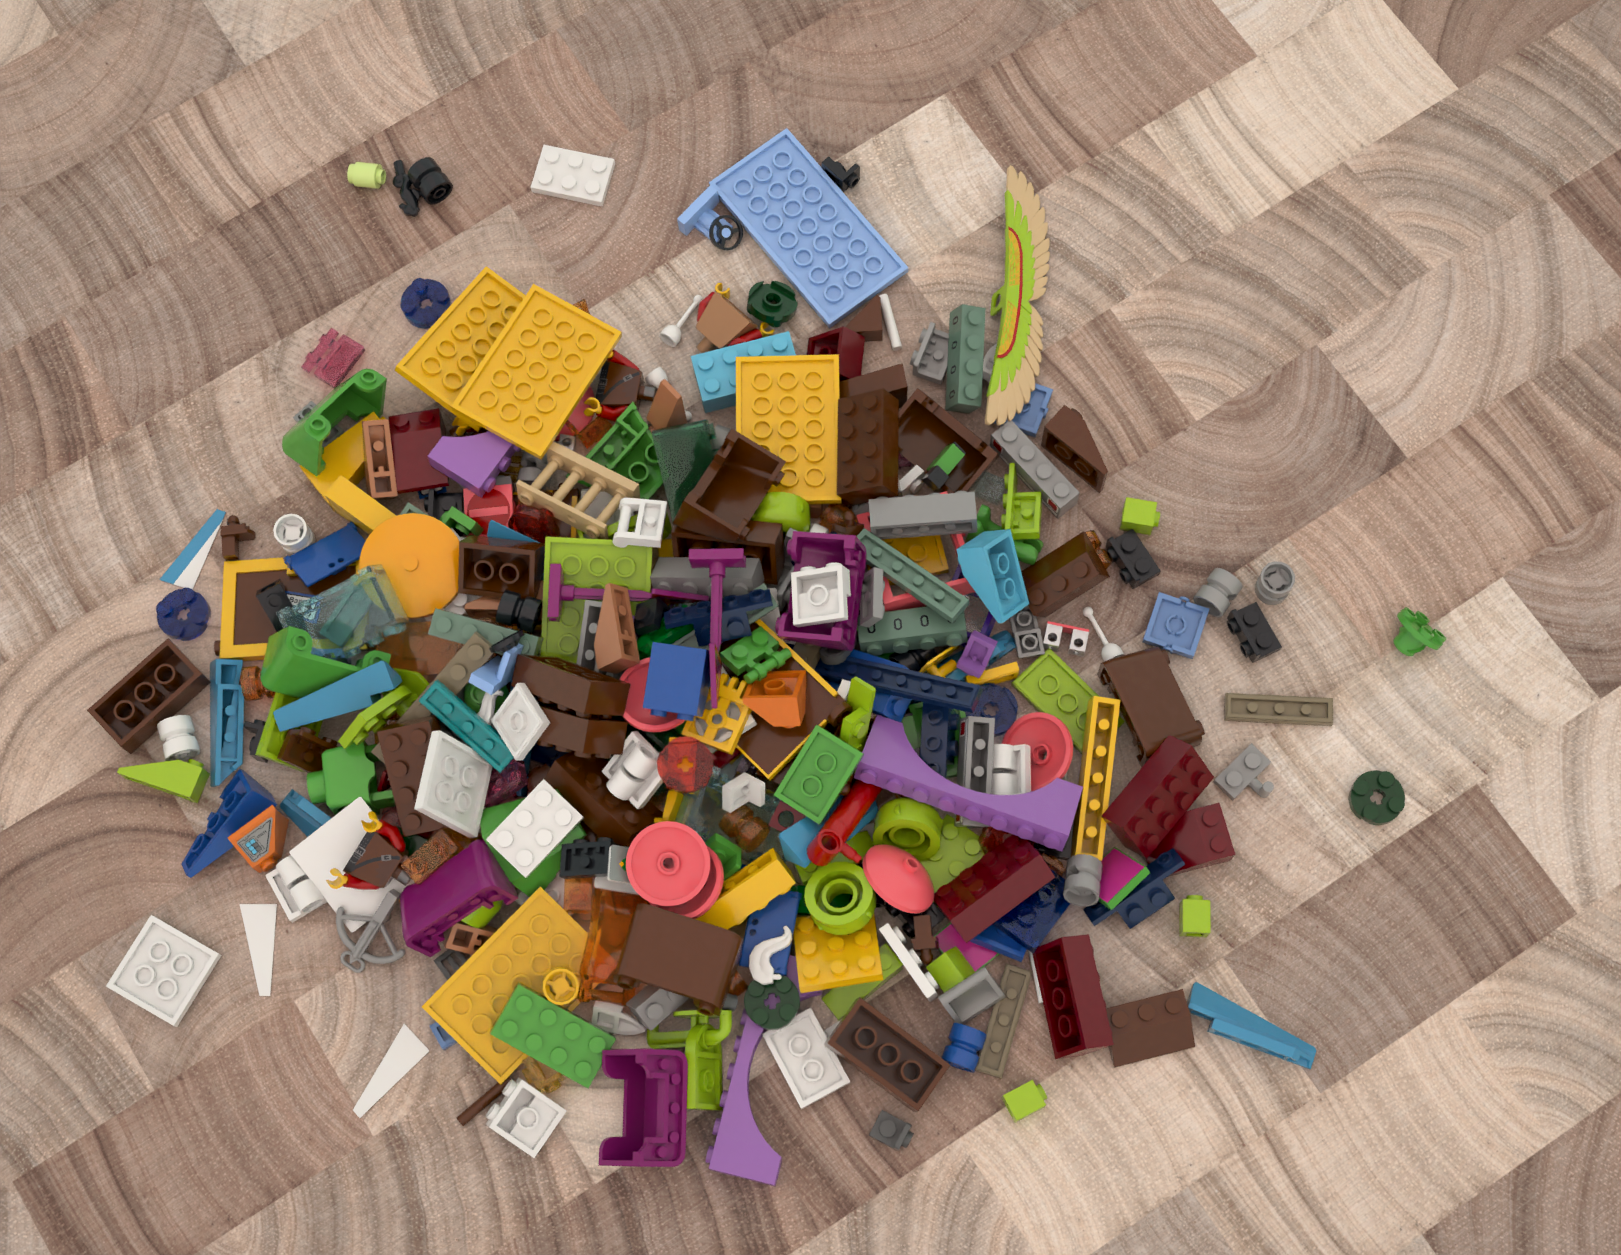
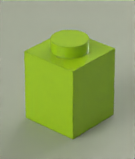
(1139, 516)
(1194, 917)
(950, 969)
(1025, 1100)

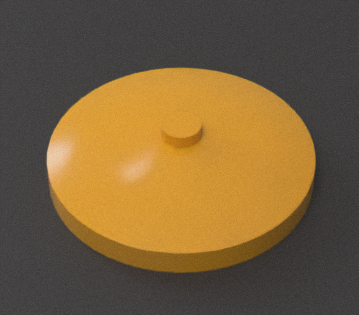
(418, 559)

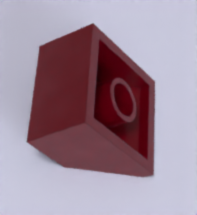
(842, 342)

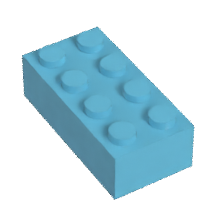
(717, 368)

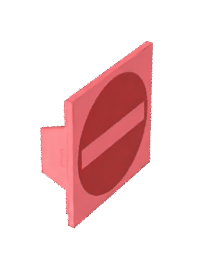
(494, 505)

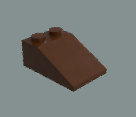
(1072, 444)

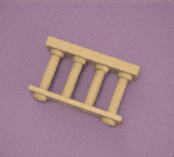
(580, 469)

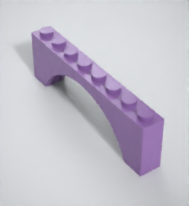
(473, 459)
(1037, 815)
(739, 1144)

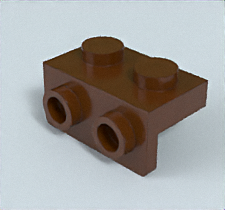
(304, 749)

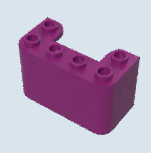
(651, 1108)

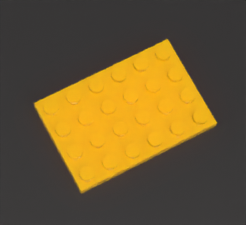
(460, 339)
(536, 371)
(793, 413)
(520, 951)

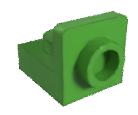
(460, 521)
(727, 852)

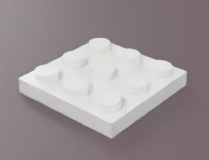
(453, 784)
(163, 971)

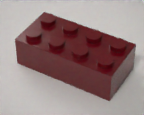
(1157, 796)
(992, 886)
(1072, 997)

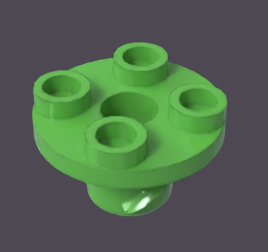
(1416, 633)

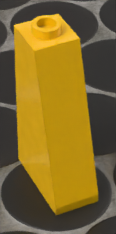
(342, 457)
(356, 505)

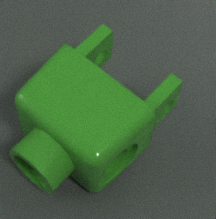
(347, 776)

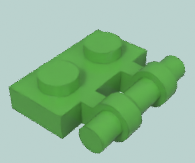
(752, 649)

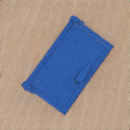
(324, 556)
(769, 924)

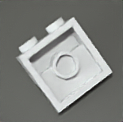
(820, 594)
(524, 1116)

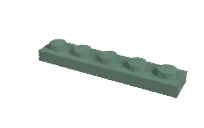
(913, 577)

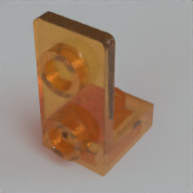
(431, 856)
(578, 895)

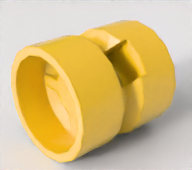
(560, 985)

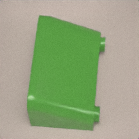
(353, 397)
(296, 672)

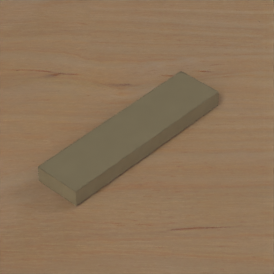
(1278, 709)
(1003, 1021)

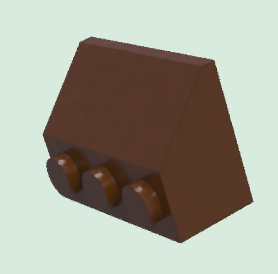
(499, 564)
(1063, 575)
(1150, 1028)

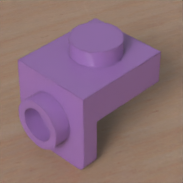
(976, 654)

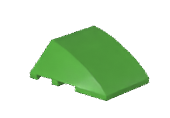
(629, 452)
(546, 871)

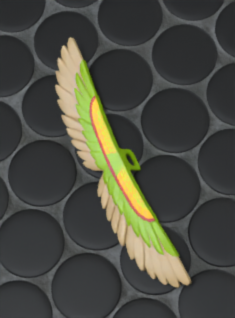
(1020, 328)

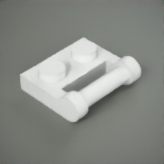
(648, 525)

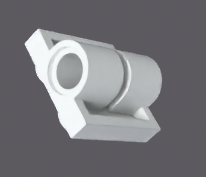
(1011, 769)
(635, 772)
(294, 889)

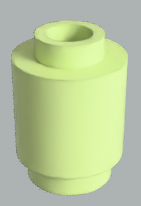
(366, 175)

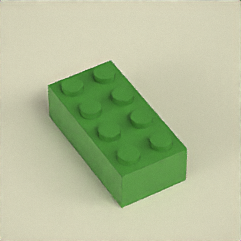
(552, 1035)

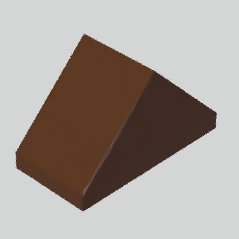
(868, 321)

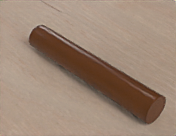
(482, 1102)

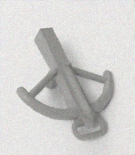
(359, 950)

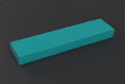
(467, 725)

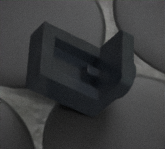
(649, 615)

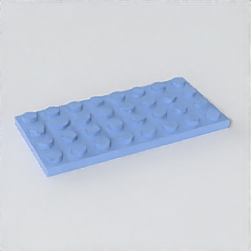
(808, 228)

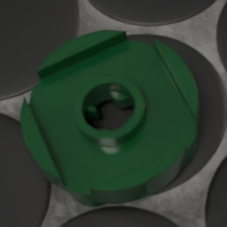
(773, 314)
(1383, 783)
(785, 1010)

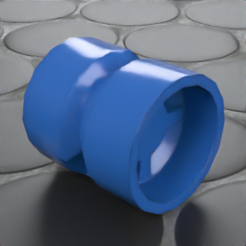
(963, 1047)

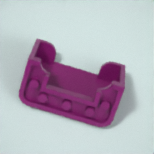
(817, 551)
(450, 895)

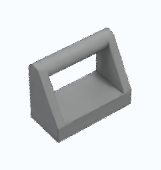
(972, 996)

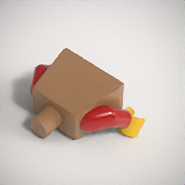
(725, 323)

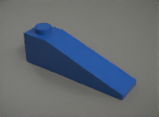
(241, 803)

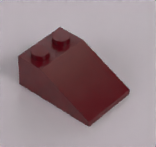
(412, 440)
(1198, 839)

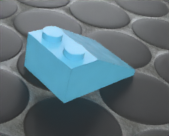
(994, 572)

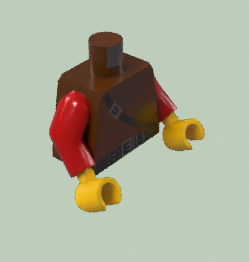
(618, 387)
(375, 859)

